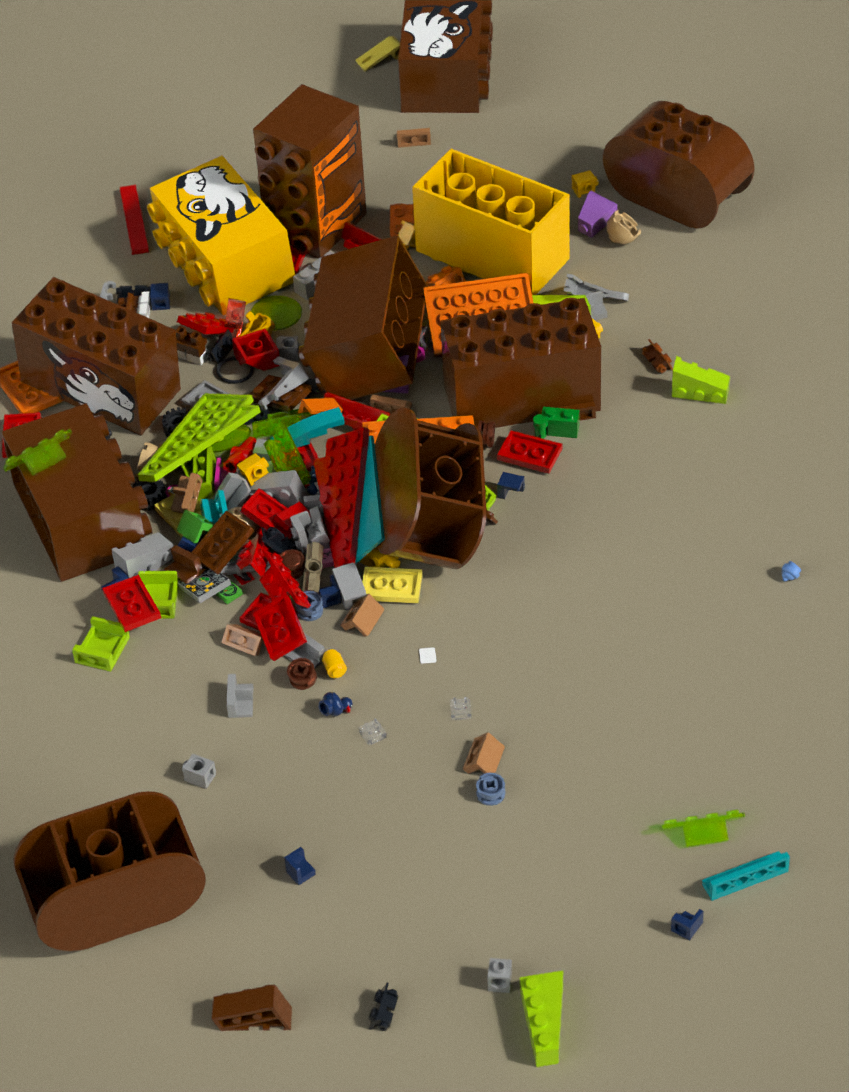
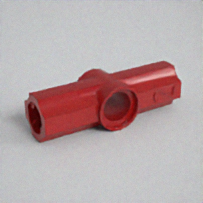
(239, 454)

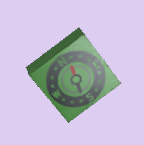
(230, 593)

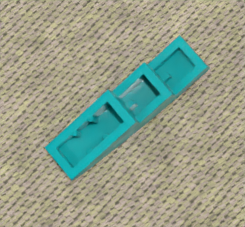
(315, 426)

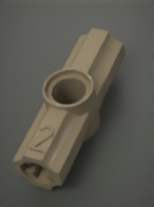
(313, 561)

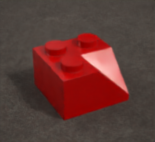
(256, 350)

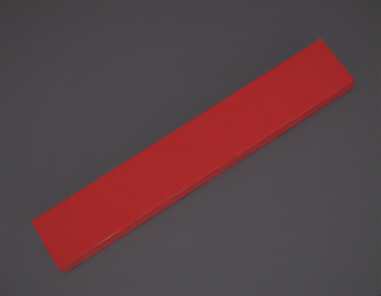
(134, 219)

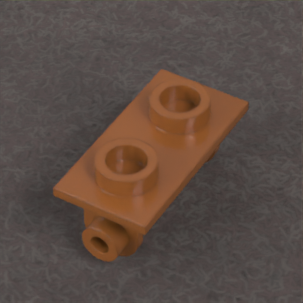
(653, 352)

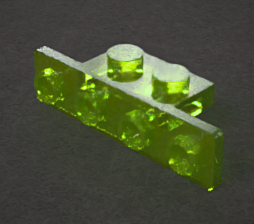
(264, 427)
(285, 453)
(42, 456)
(705, 830)

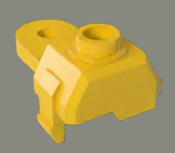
(257, 323)

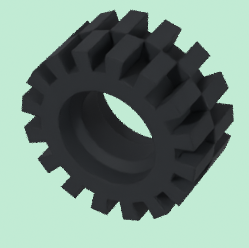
(172, 418)
(158, 492)

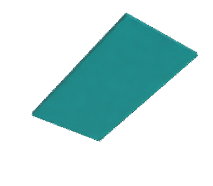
(371, 520)

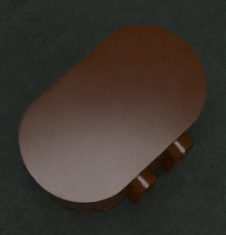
(678, 163)
(430, 490)
(108, 871)

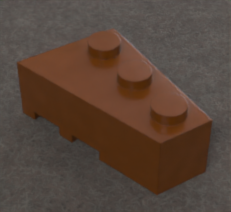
(252, 1008)

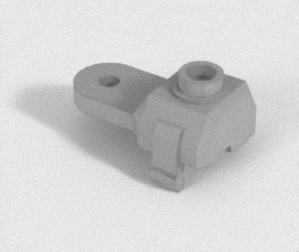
(316, 529)

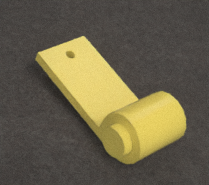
(387, 47)

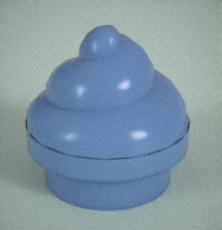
(790, 571)

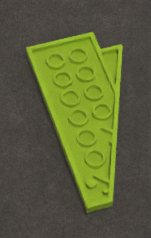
(204, 425)

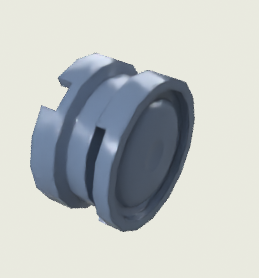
(314, 611)
(490, 789)

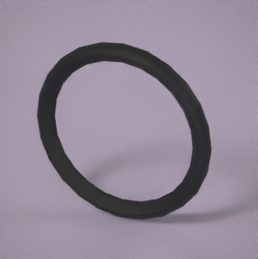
(232, 381)

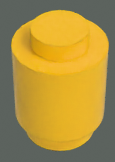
(334, 663)

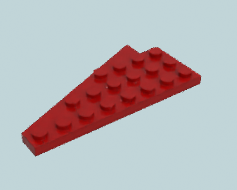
(341, 487)

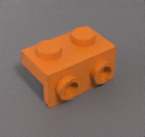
(447, 276)

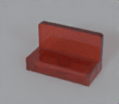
(235, 315)

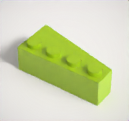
(543, 1009)

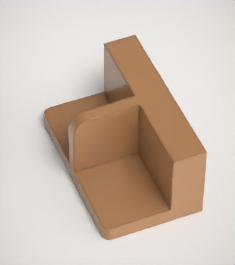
(186, 493)

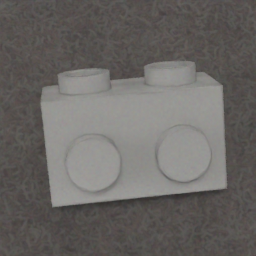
(300, 523)

